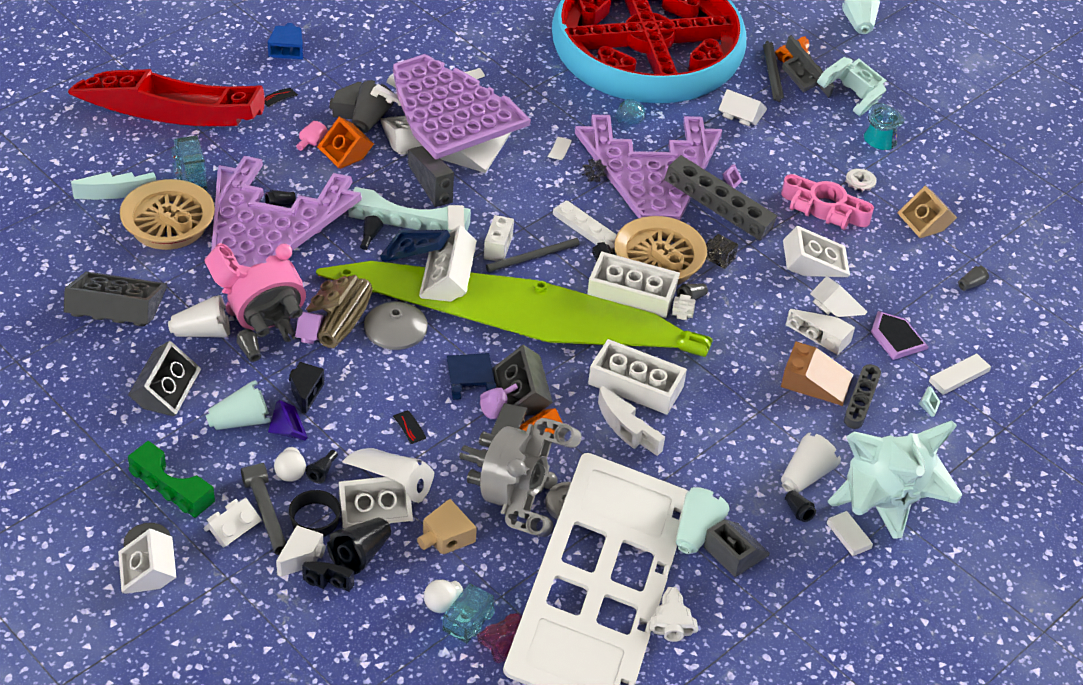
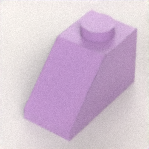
(309, 327)

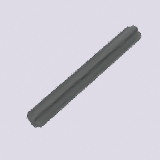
(773, 71)

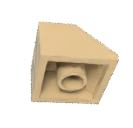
(926, 213)

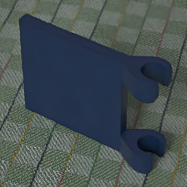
(469, 371)

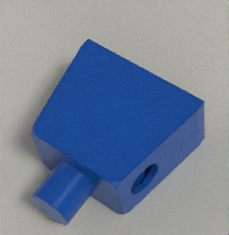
(286, 42)

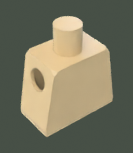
(447, 529)

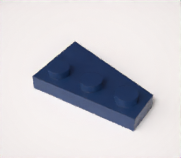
(414, 242)

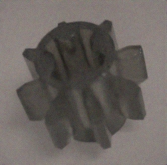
(589, 172)

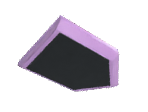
(897, 336)

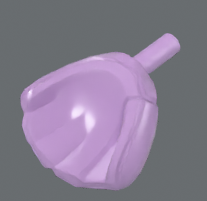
(493, 401)

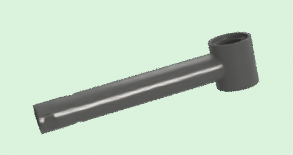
(256, 477)

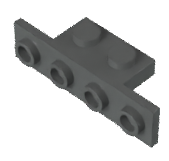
(803, 68)

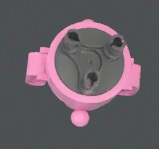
(262, 293)

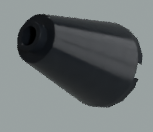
(358, 544)

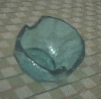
(630, 111)

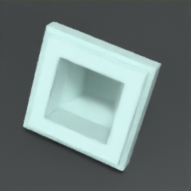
(930, 402)

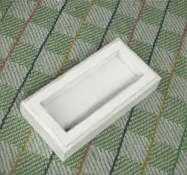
(849, 533)

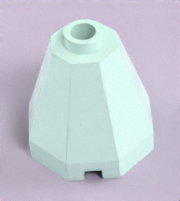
(861, 14)

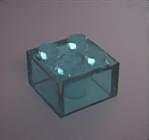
(189, 161)

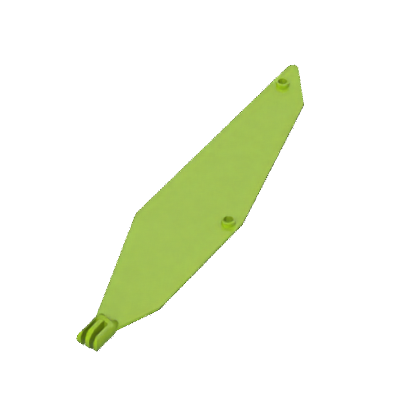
(531, 308)

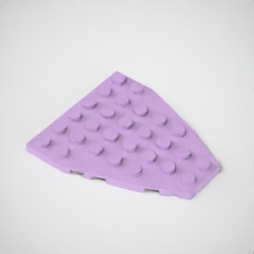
(451, 108)

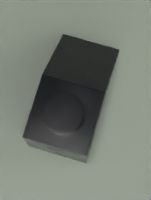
(306, 384)

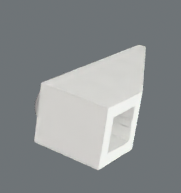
(823, 329)

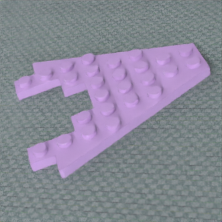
(642, 174)
(257, 228)

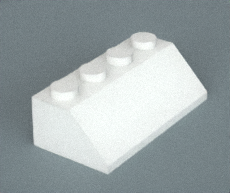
(449, 268)
(633, 283)

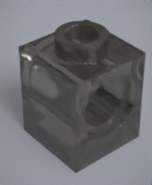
(721, 251)

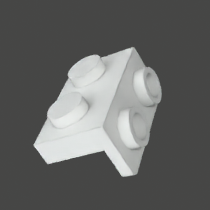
(233, 522)

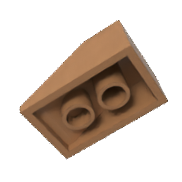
(816, 374)

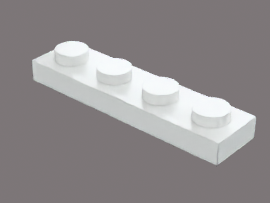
(584, 224)

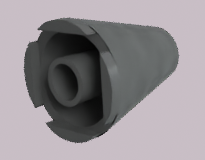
(368, 107)

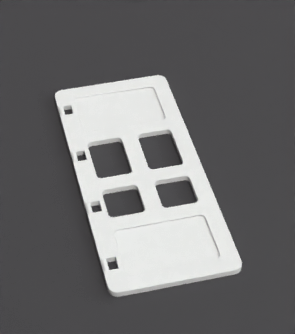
(575, 649)

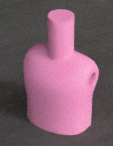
(311, 135)

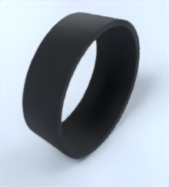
(315, 497)

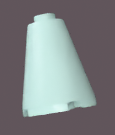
(239, 409)
(698, 515)

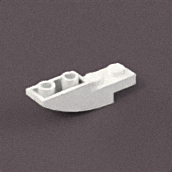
(622, 419)

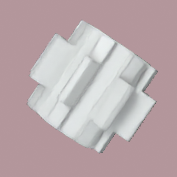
(683, 307)

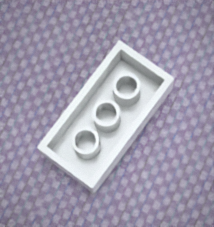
(637, 376)

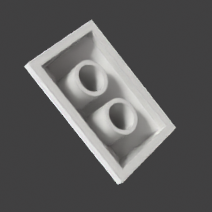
(373, 498)

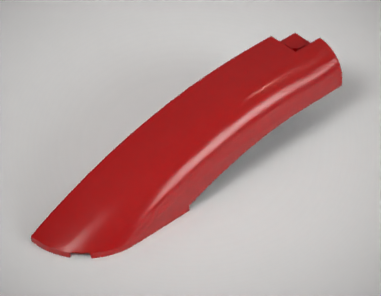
(170, 100)

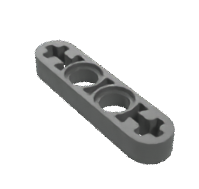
(864, 396)

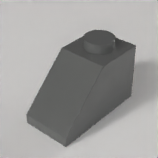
(345, 101)

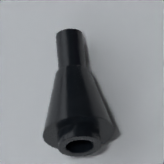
(372, 226)
(319, 469)

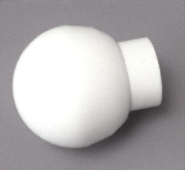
(290, 465)
(441, 595)

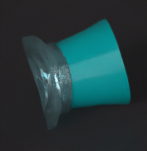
(883, 126)

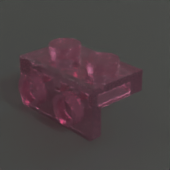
(500, 636)

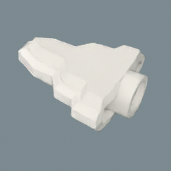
(672, 617)

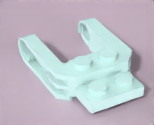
(859, 78)

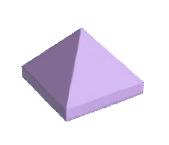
(732, 176)

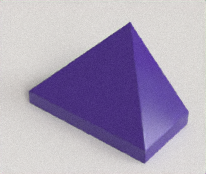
(287, 422)

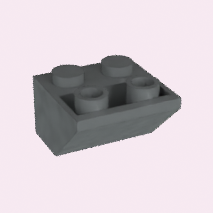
(734, 547)

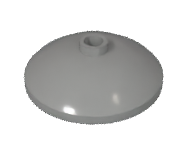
(395, 325)

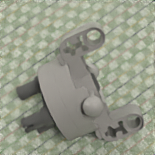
(518, 469)

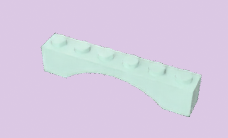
(402, 216)

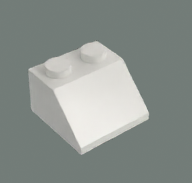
(741, 107)
(834, 299)
(147, 562)

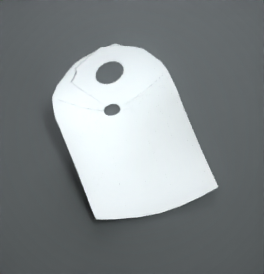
(396, 467)

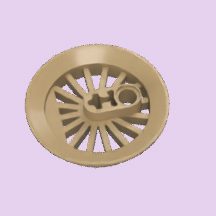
(147, 215)
(637, 243)

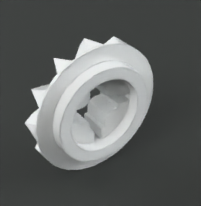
(854, 176)

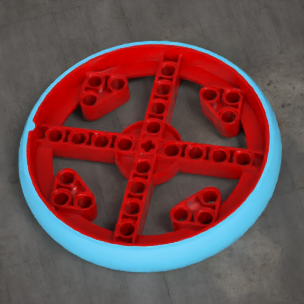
(651, 34)

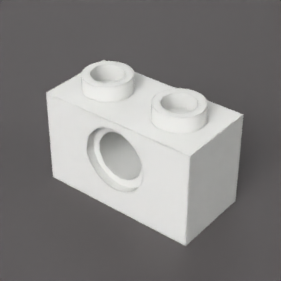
(498, 238)

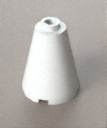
(202, 320)
(809, 463)

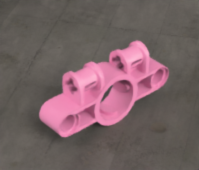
(805, 198)

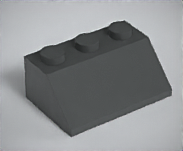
(527, 371)
(165, 380)

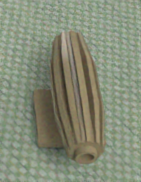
(345, 303)

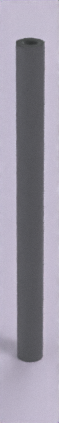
(532, 255)

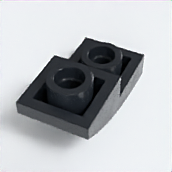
(322, 573)

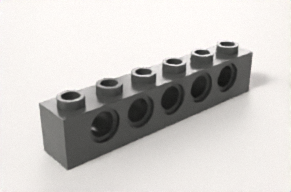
(720, 197)

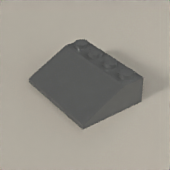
(113, 298)

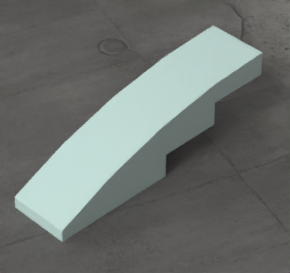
(108, 187)

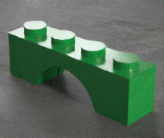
(190, 494)

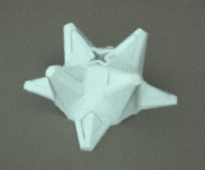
(896, 474)

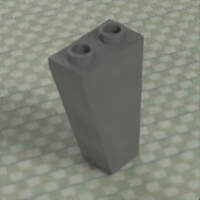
(433, 175)

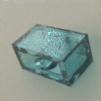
(468, 613)

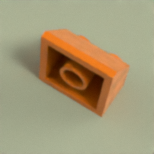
(345, 143)

